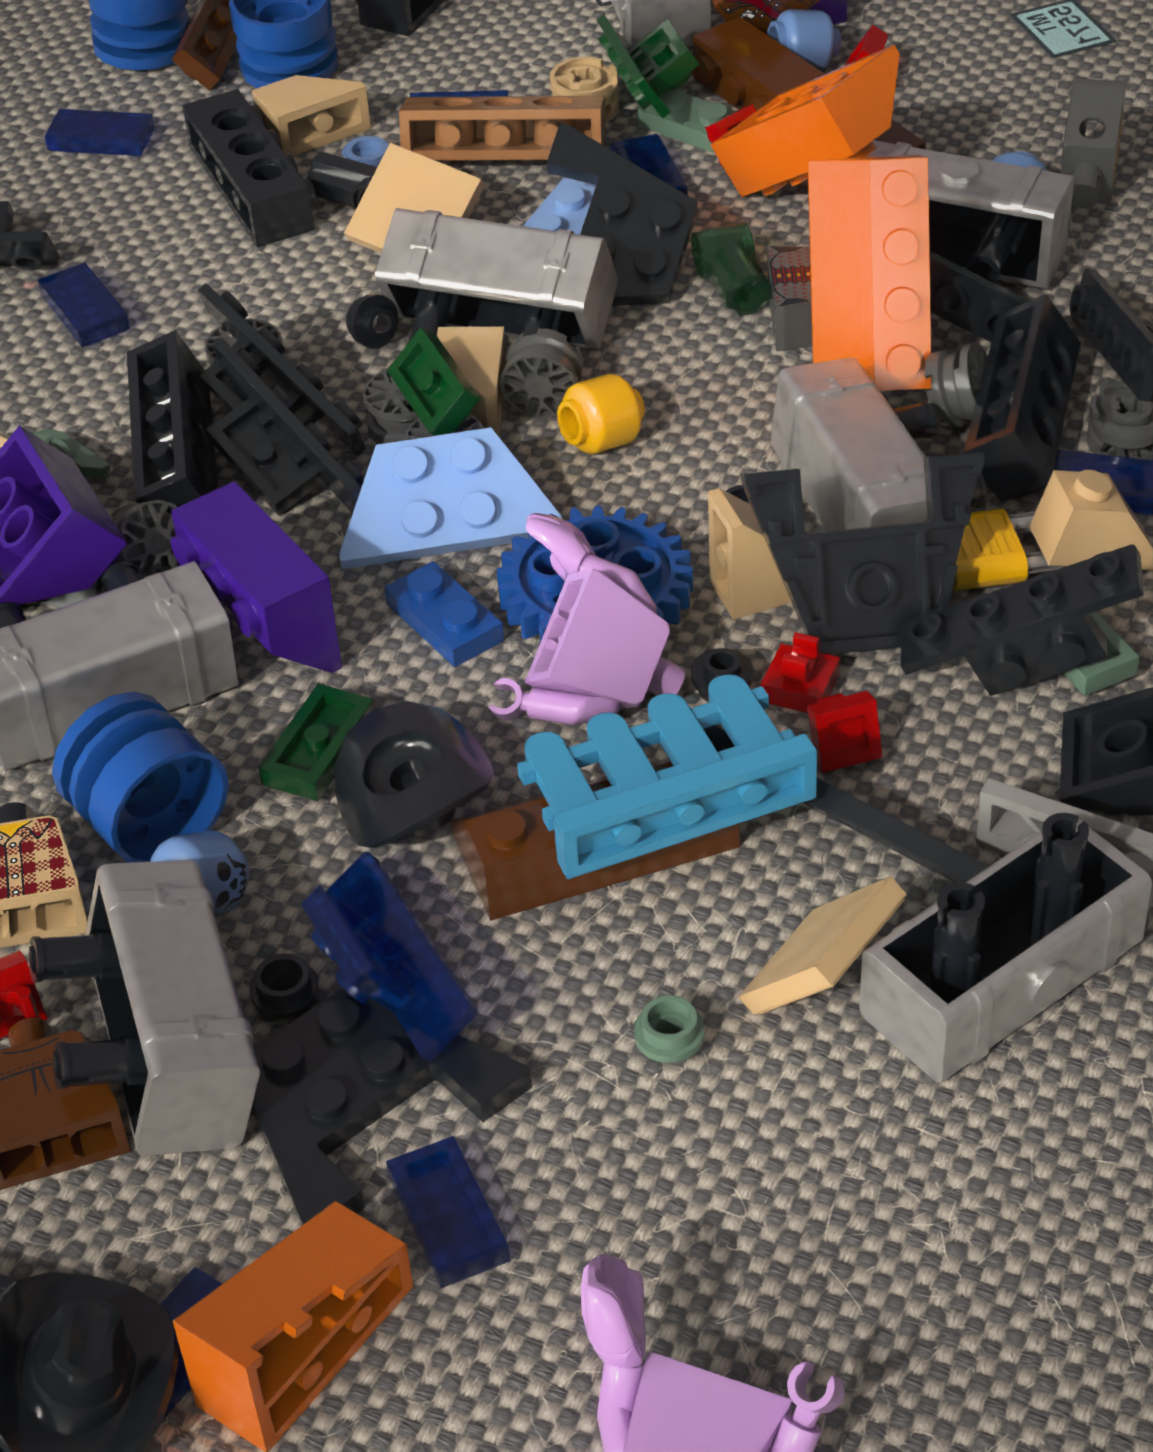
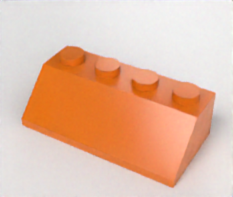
(814, 121)
(871, 266)

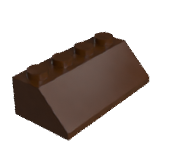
(516, 856)

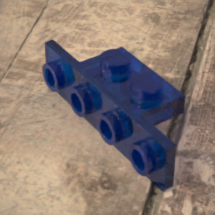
(388, 955)

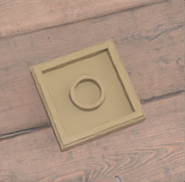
(410, 183)
(823, 946)

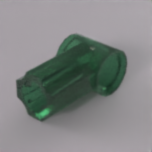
(730, 261)

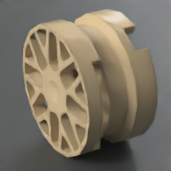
(587, 78)

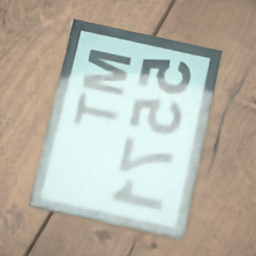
(1063, 27)

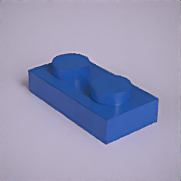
(444, 614)

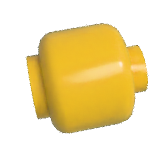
(600, 414)

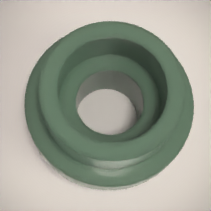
(664, 1016)

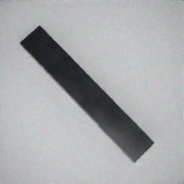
(880, 826)

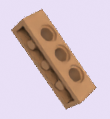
(495, 125)

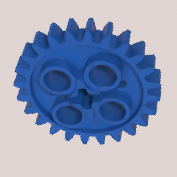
(532, 587)

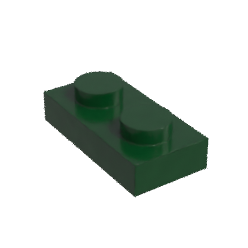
(433, 383)
(310, 744)

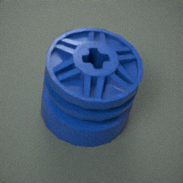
(137, 31)
(284, 39)
(138, 775)

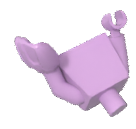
(600, 639)
(677, 1404)

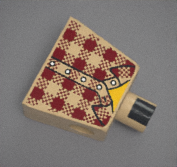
(36, 879)

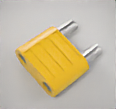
(993, 553)

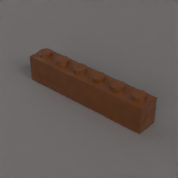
(754, 68)

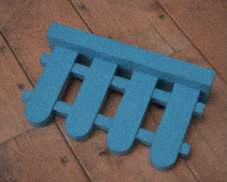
(676, 804)

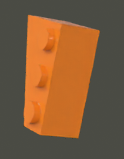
(291, 1322)

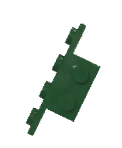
(652, 64)

